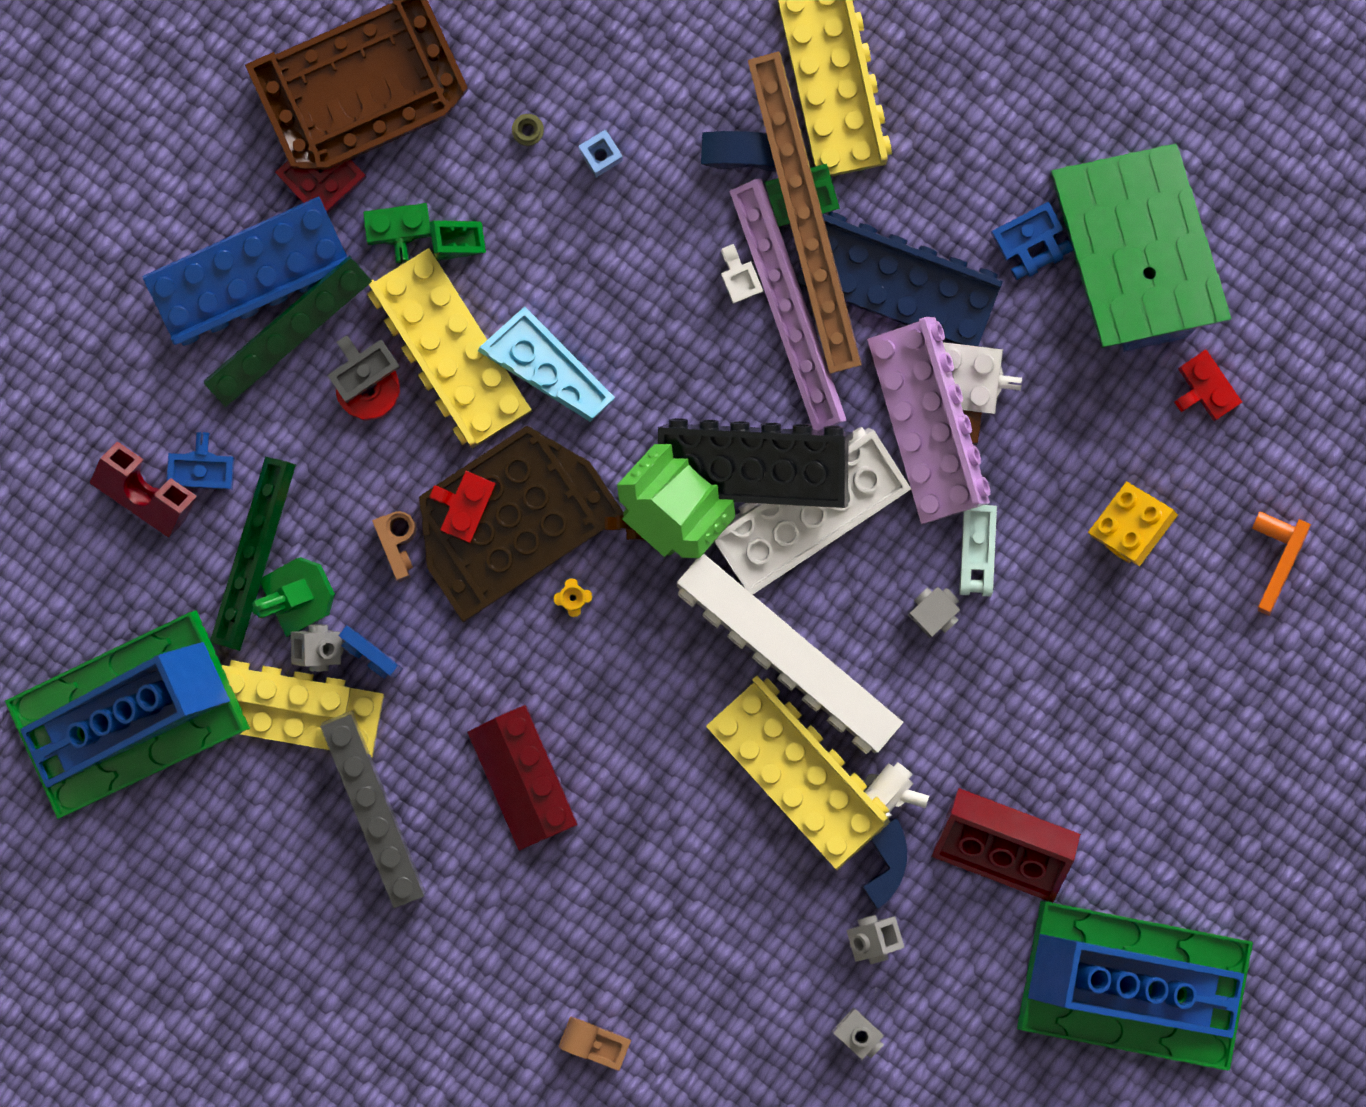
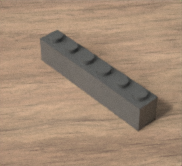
(373, 809)

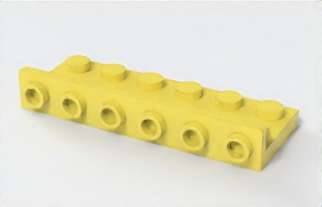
(835, 84)
(446, 346)
(799, 772)

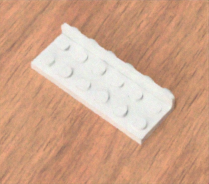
(775, 538)

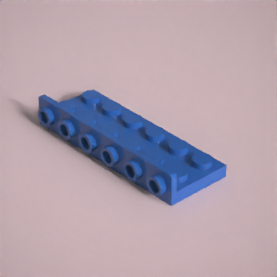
(245, 272)

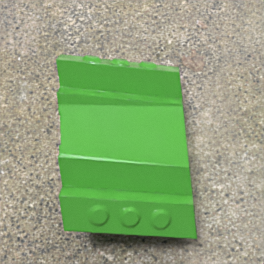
(673, 504)

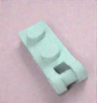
(978, 549)

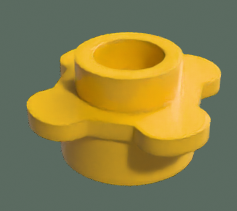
(572, 588)

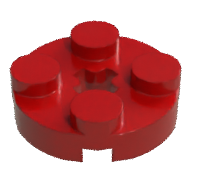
(375, 406)

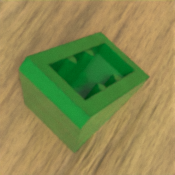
(457, 239)

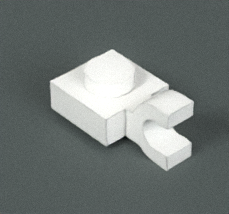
(739, 279)

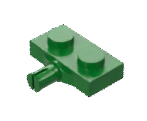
(397, 227)

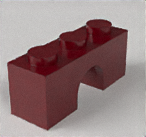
(121, 479)

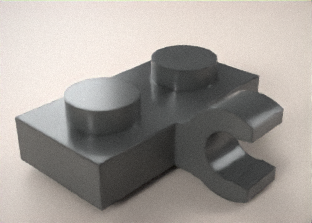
(362, 369)

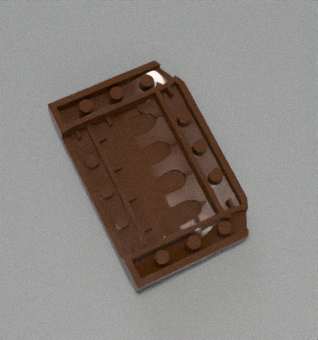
(359, 85)

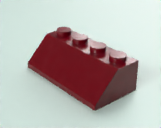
(522, 777)
(1006, 845)

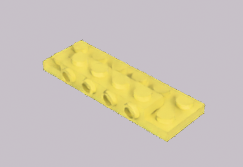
(296, 706)

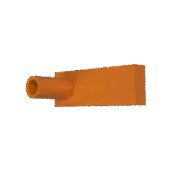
(1294, 538)

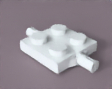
(979, 376)

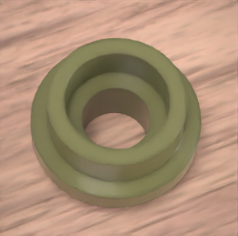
(521, 122)

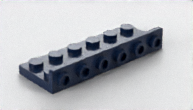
(910, 282)

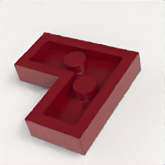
(330, 185)

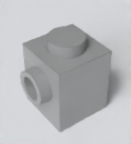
(935, 611)
(850, 1025)

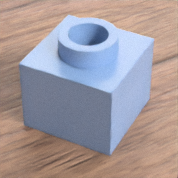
(604, 143)

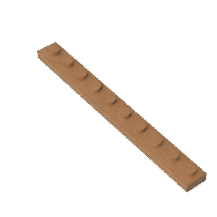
(804, 212)

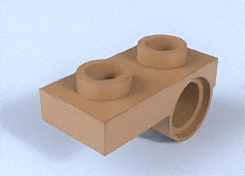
(594, 1043)

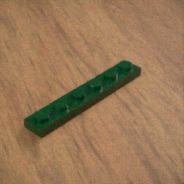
(287, 331)
(252, 553)

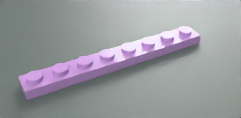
(787, 305)

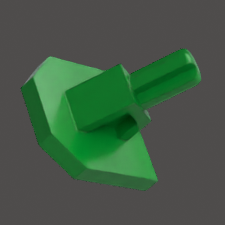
(296, 594)

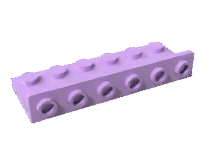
(929, 420)

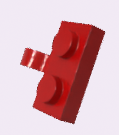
(1207, 386)
(465, 506)

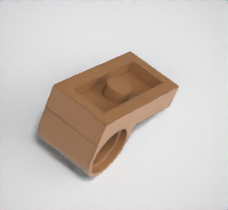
(398, 560)

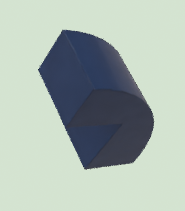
(736, 150)
(893, 849)

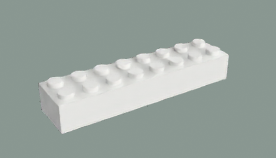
(789, 654)

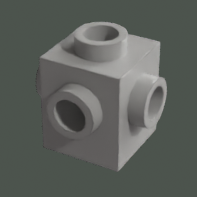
(316, 647)
(868, 939)

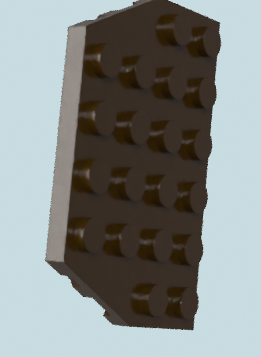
(536, 515)

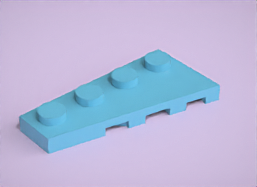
(542, 361)

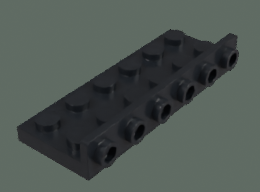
(765, 462)

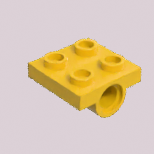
(1132, 524)

